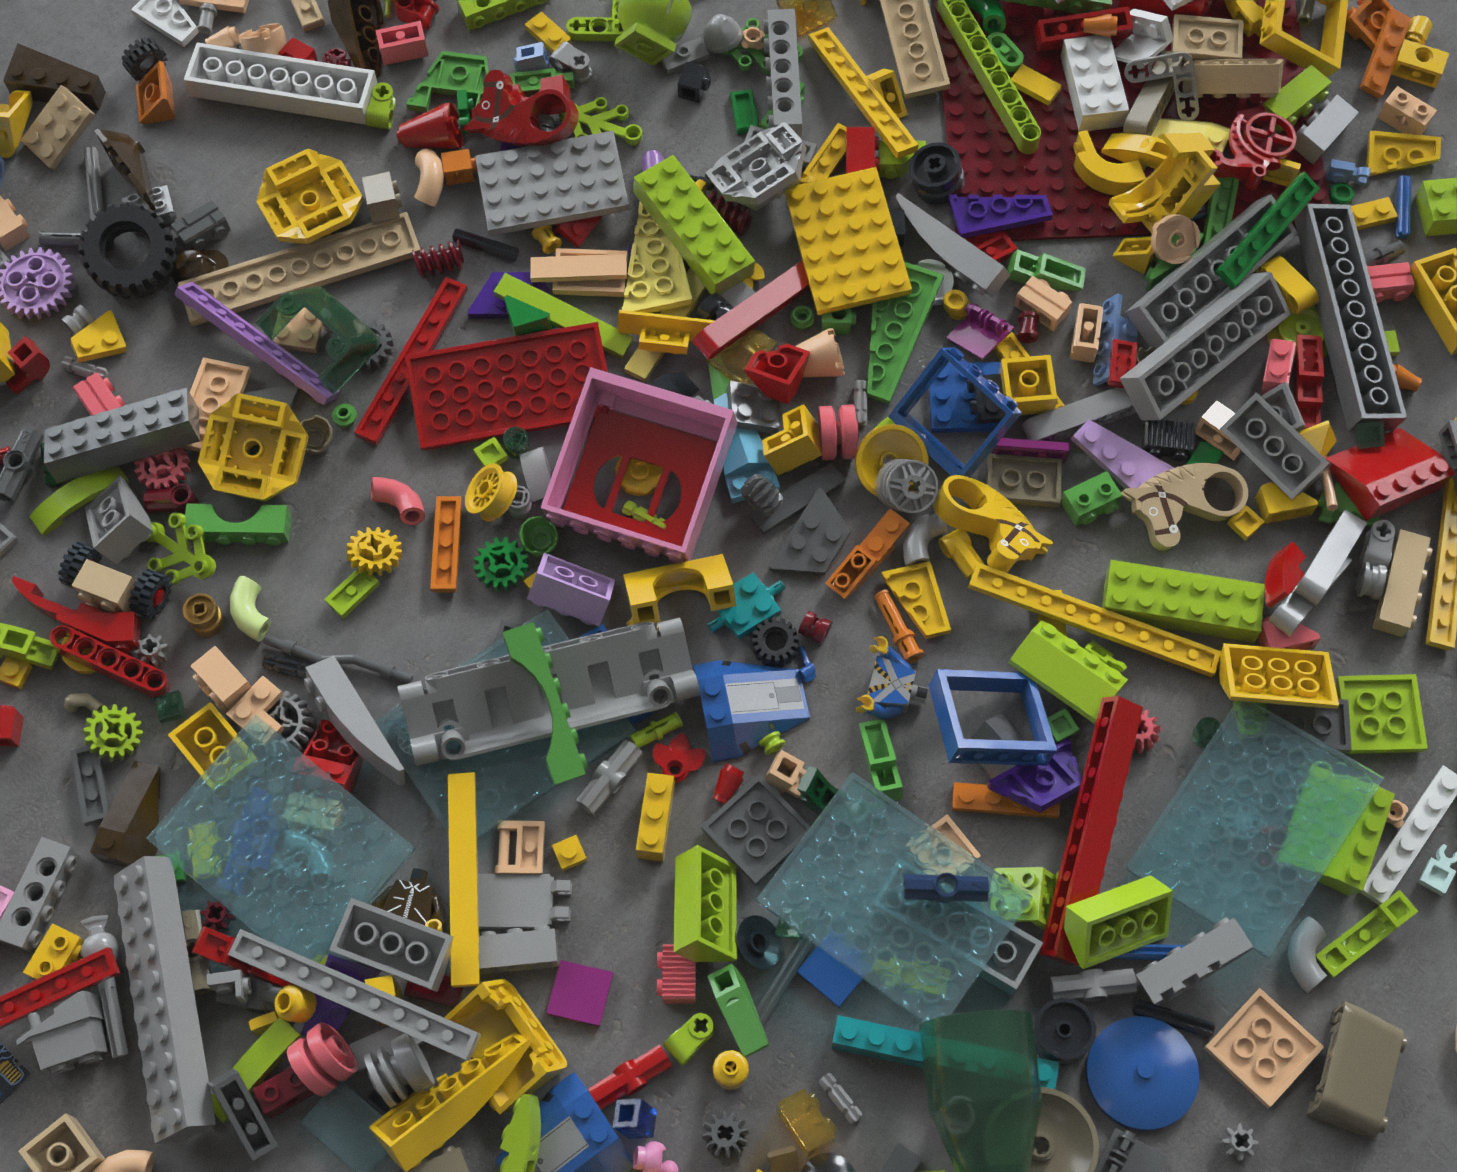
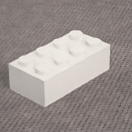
(1094, 83)

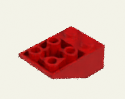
(334, 755)

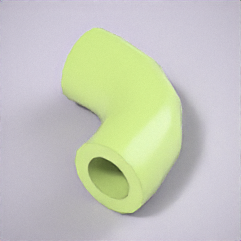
(244, 609)

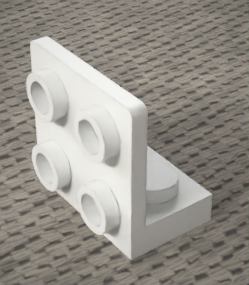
(1149, 37)

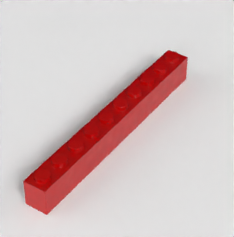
(1093, 819)

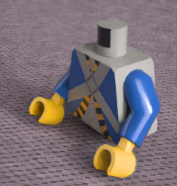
(890, 684)

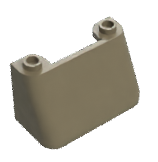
(1358, 1071)

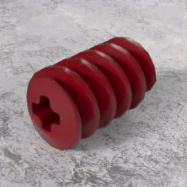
(733, 216)
(439, 259)

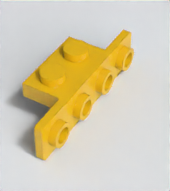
(660, 331)

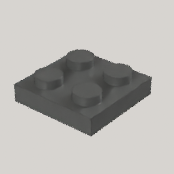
(752, 408)

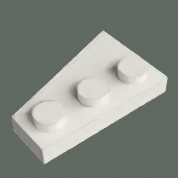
(167, 18)

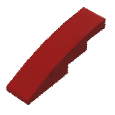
(1309, 378)
(216, 947)

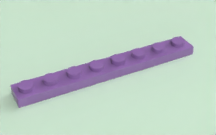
(255, 341)

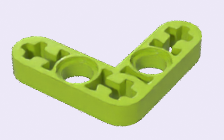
(611, 26)

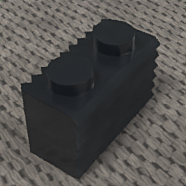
(1168, 439)

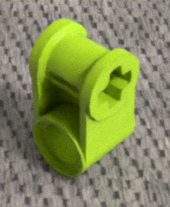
(381, 107)
(686, 1042)

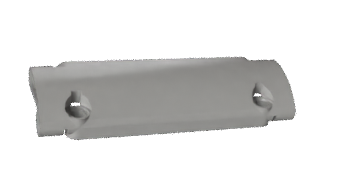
(503, 706)

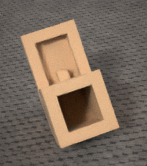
(786, 773)

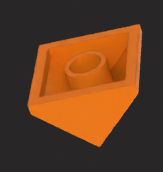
(155, 96)

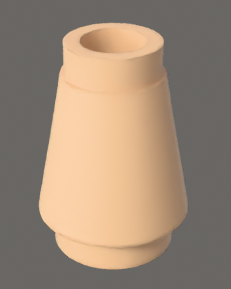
(226, 37)

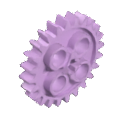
(35, 283)

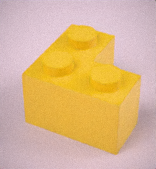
(795, 444)

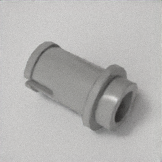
(208, 12)

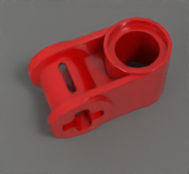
(416, 10)

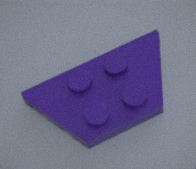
(491, 307)
(1041, 785)

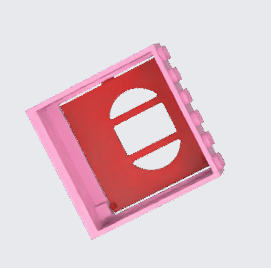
(615, 434)

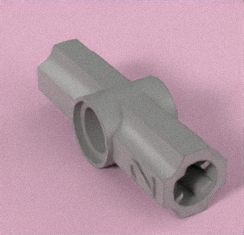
(609, 777)
(1093, 984)

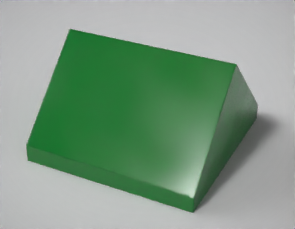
(525, 317)

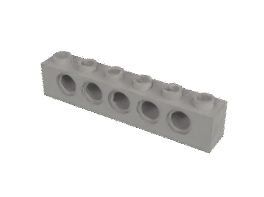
(783, 69)

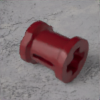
(1028, 324)

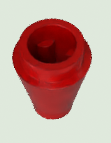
(727, 784)

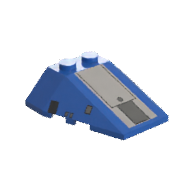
(747, 704)
(576, 1133)

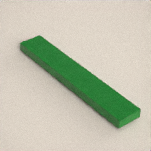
(1267, 230)

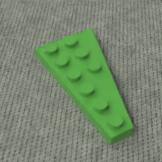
(896, 331)

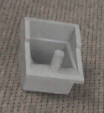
(69, 1035)

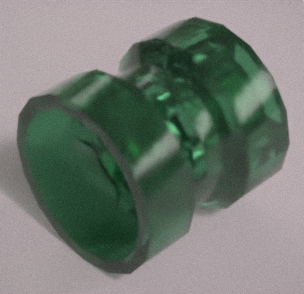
(512, 445)

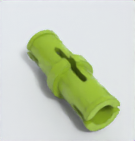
(656, 730)

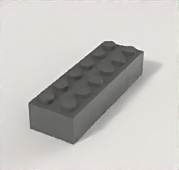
(121, 435)

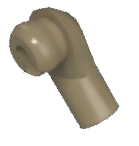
(86, 700)

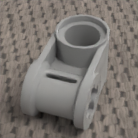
(569, 59)
(1378, 544)

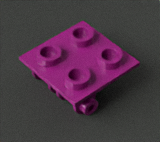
(980, 331)

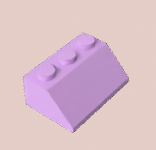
(571, 590)

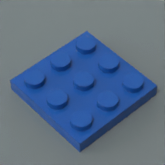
(951, 401)

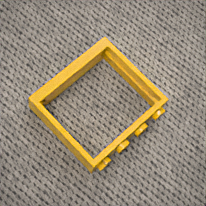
(1328, 58)

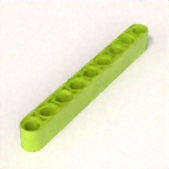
(991, 74)

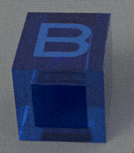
(634, 1118)

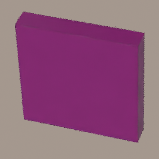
(580, 993)

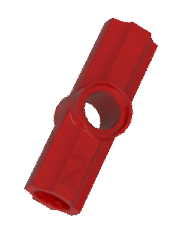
(630, 1077)

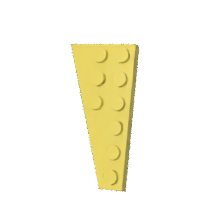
(655, 270)

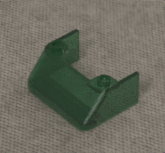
(349, 345)

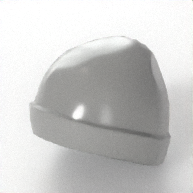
(722, 34)

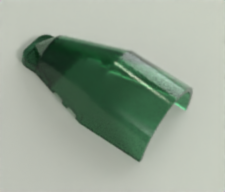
(983, 1088)

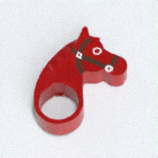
(513, 123)

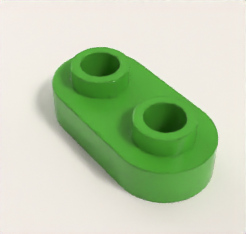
(1008, 52)

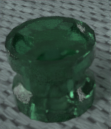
(1209, 727)

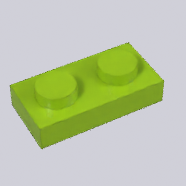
(351, 592)

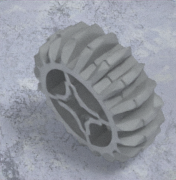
(297, 731)

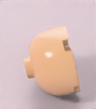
(267, 39)

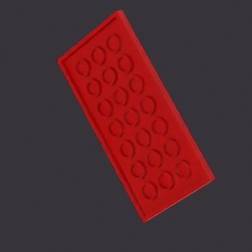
(501, 384)

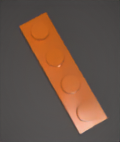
(1385, 53)
(446, 544)
(980, 799)

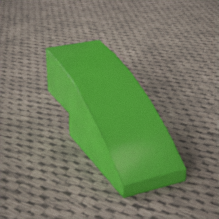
(1057, 272)
(881, 758)

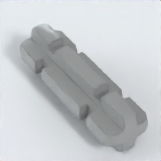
(83, 369)
(860, 401)
(840, 1098)

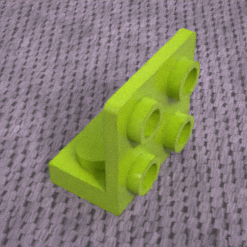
(1037, 883)

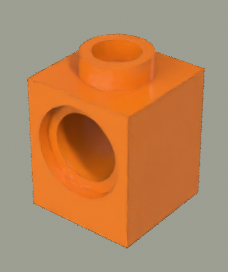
(458, 167)

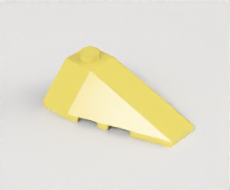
(1215, 134)

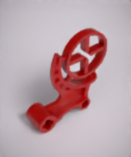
(1249, 159)

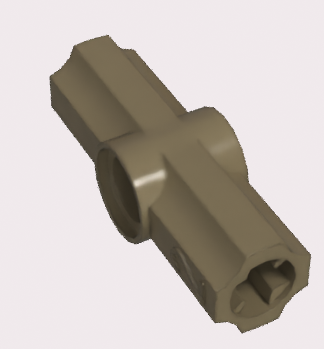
(199, 966)

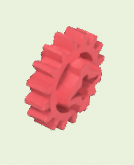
(162, 469)

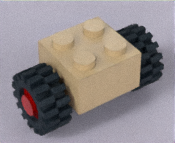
(109, 588)

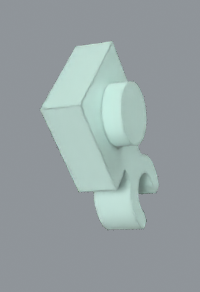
(1437, 873)

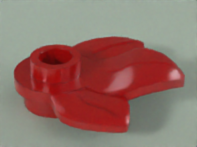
(678, 755)

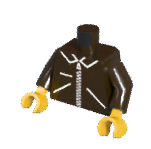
(413, 901)

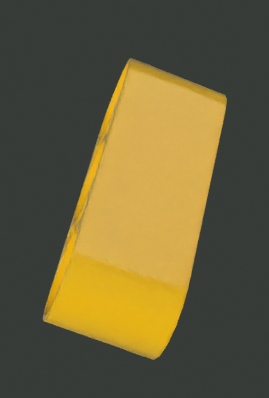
(1293, 286)

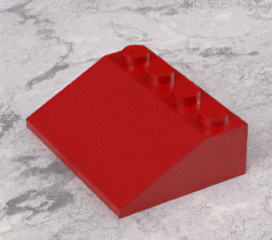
(1390, 474)

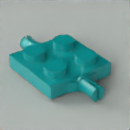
(754, 605)

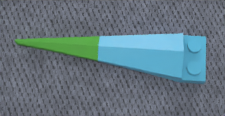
(746, 449)

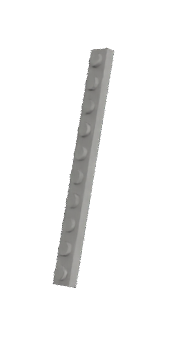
(355, 995)

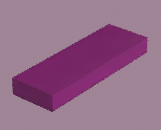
(1032, 448)

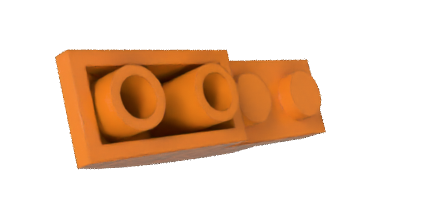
(868, 555)

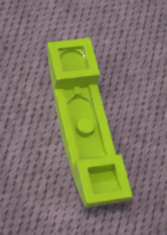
(72, 496)
(1366, 933)

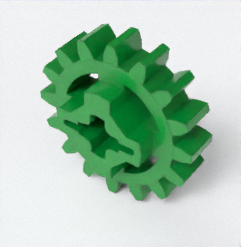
(499, 554)

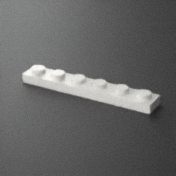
(1411, 836)

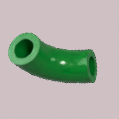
(991, 13)

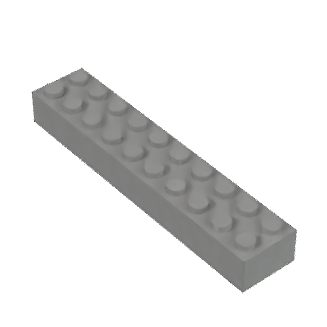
(163, 1000)

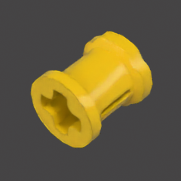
(547, 239)

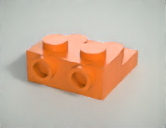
(1367, 20)

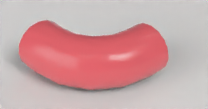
(399, 496)

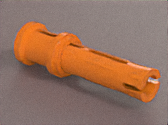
(902, 636)

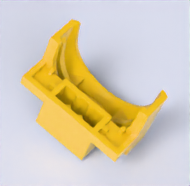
(1175, 187)

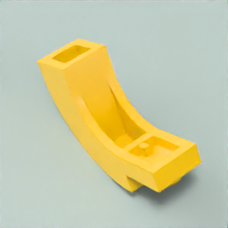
(1101, 174)

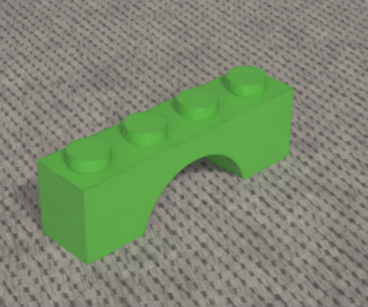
(267, 526)

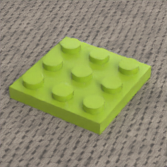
(1383, 713)

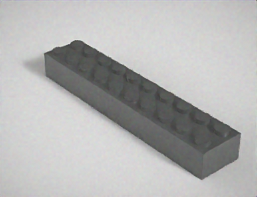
(1349, 316)

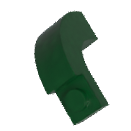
(815, 790)

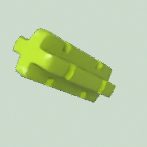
(640, 514)

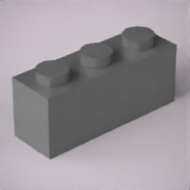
(242, 1114)

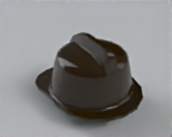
(197, 263)

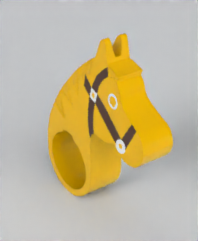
(992, 516)

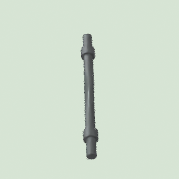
(291, 648)

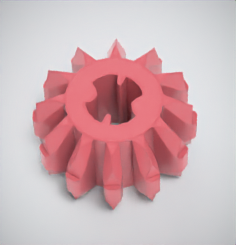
(1148, 733)

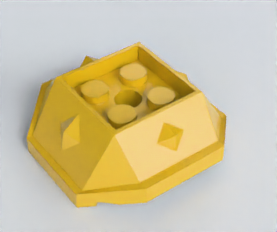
(303, 180)
(238, 427)

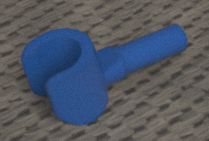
(808, 671)

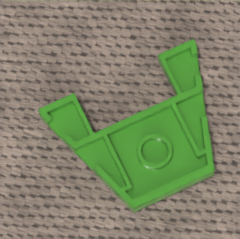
(447, 75)

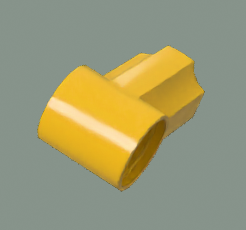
(959, 548)

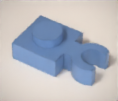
(1344, 171)

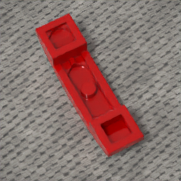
(34, 596)

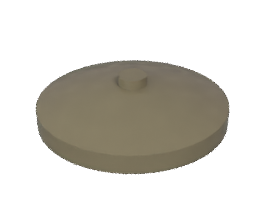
(1064, 1136)

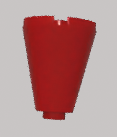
(432, 129)

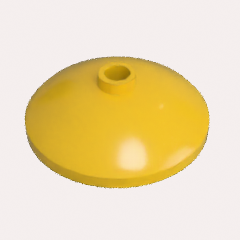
(890, 442)

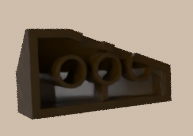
(357, 26)
(129, 162)
(130, 818)

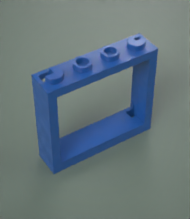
(935, 449)
(991, 751)

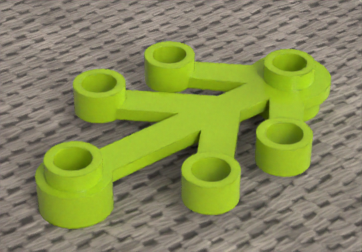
(599, 122)
(201, 564)

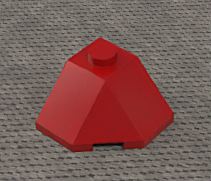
(778, 371)

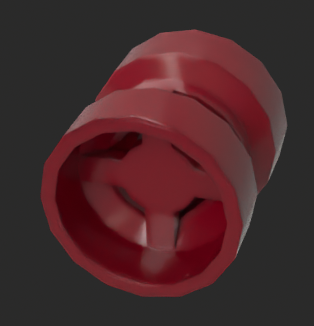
(815, 627)

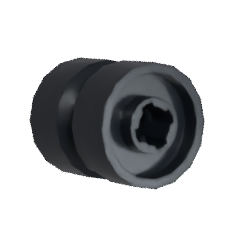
(713, 307)

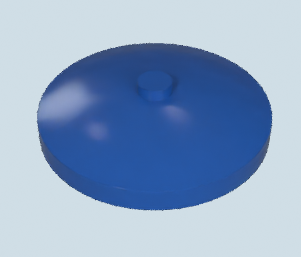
(1142, 1073)

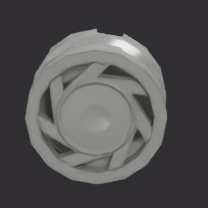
(1371, 581)

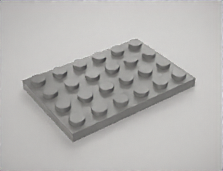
(551, 183)

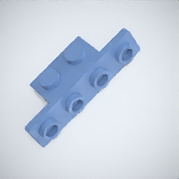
(1112, 327)

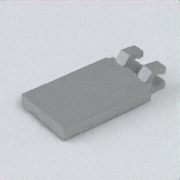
(521, 900)

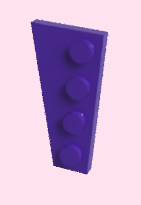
(986, 215)

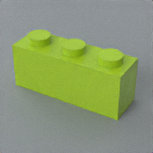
(1299, 96)

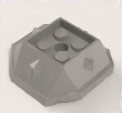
(760, 167)

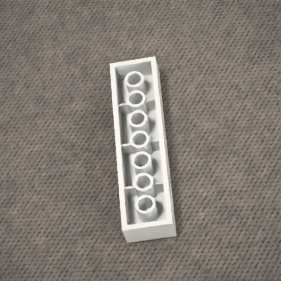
(280, 83)

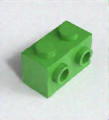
(1091, 499)

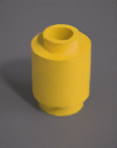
(1419, 29)

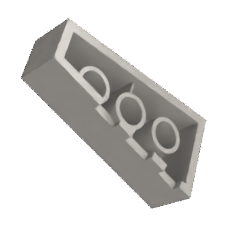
(1195, 961)

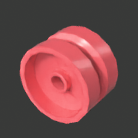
(838, 432)
(322, 1059)

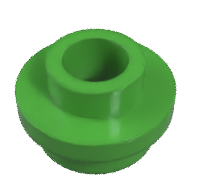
(801, 311)
(344, 421)

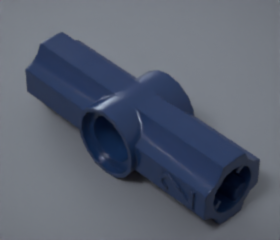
(964, 888)

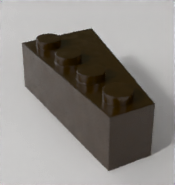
(44, 75)

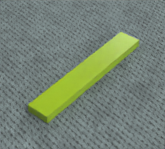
(563, 314)

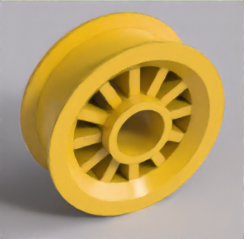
(491, 492)

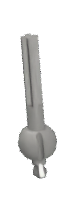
(98, 940)

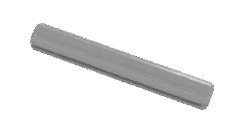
(93, 181)

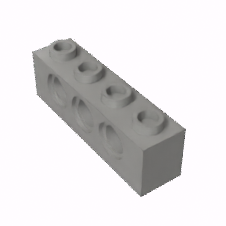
(22, 904)

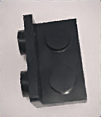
(982, 406)

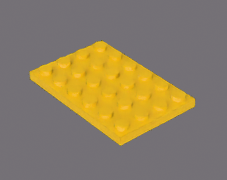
(847, 241)

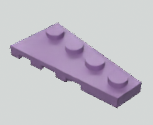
(1118, 457)

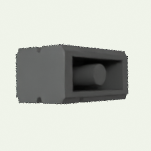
(201, 227)

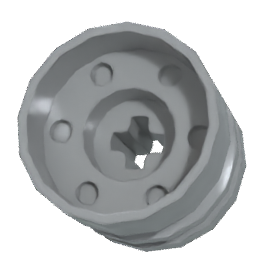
(893, 483)
(395, 1071)

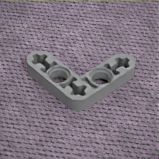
(1178, 76)

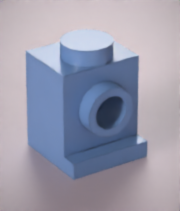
(531, 58)

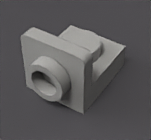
(225, 982)

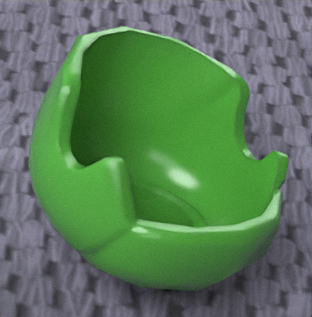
(538, 536)

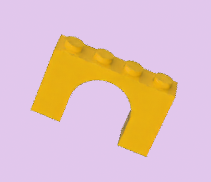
(705, 575)

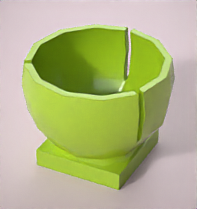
(650, 30)

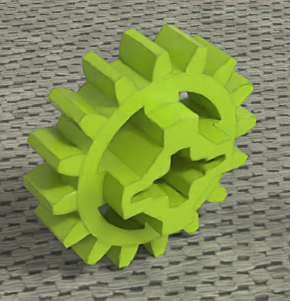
(112, 721)

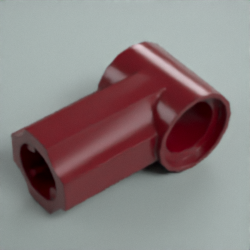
(169, 499)

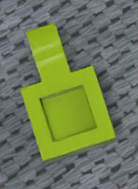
(1105, 656)

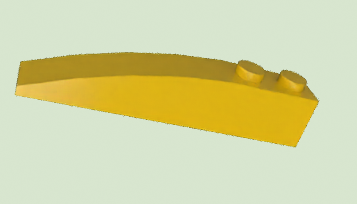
(435, 1115)

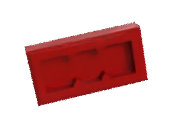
(1121, 361)

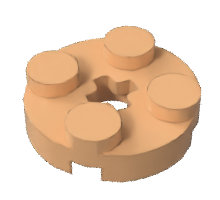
(1164, 231)

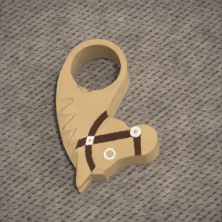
(1166, 495)

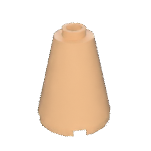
(824, 357)

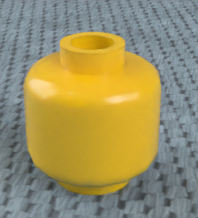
(295, 1004)
(732, 1079)

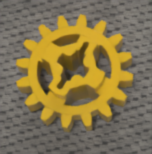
(374, 551)

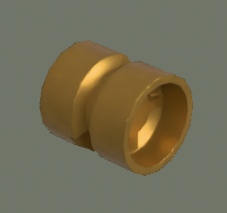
(203, 615)

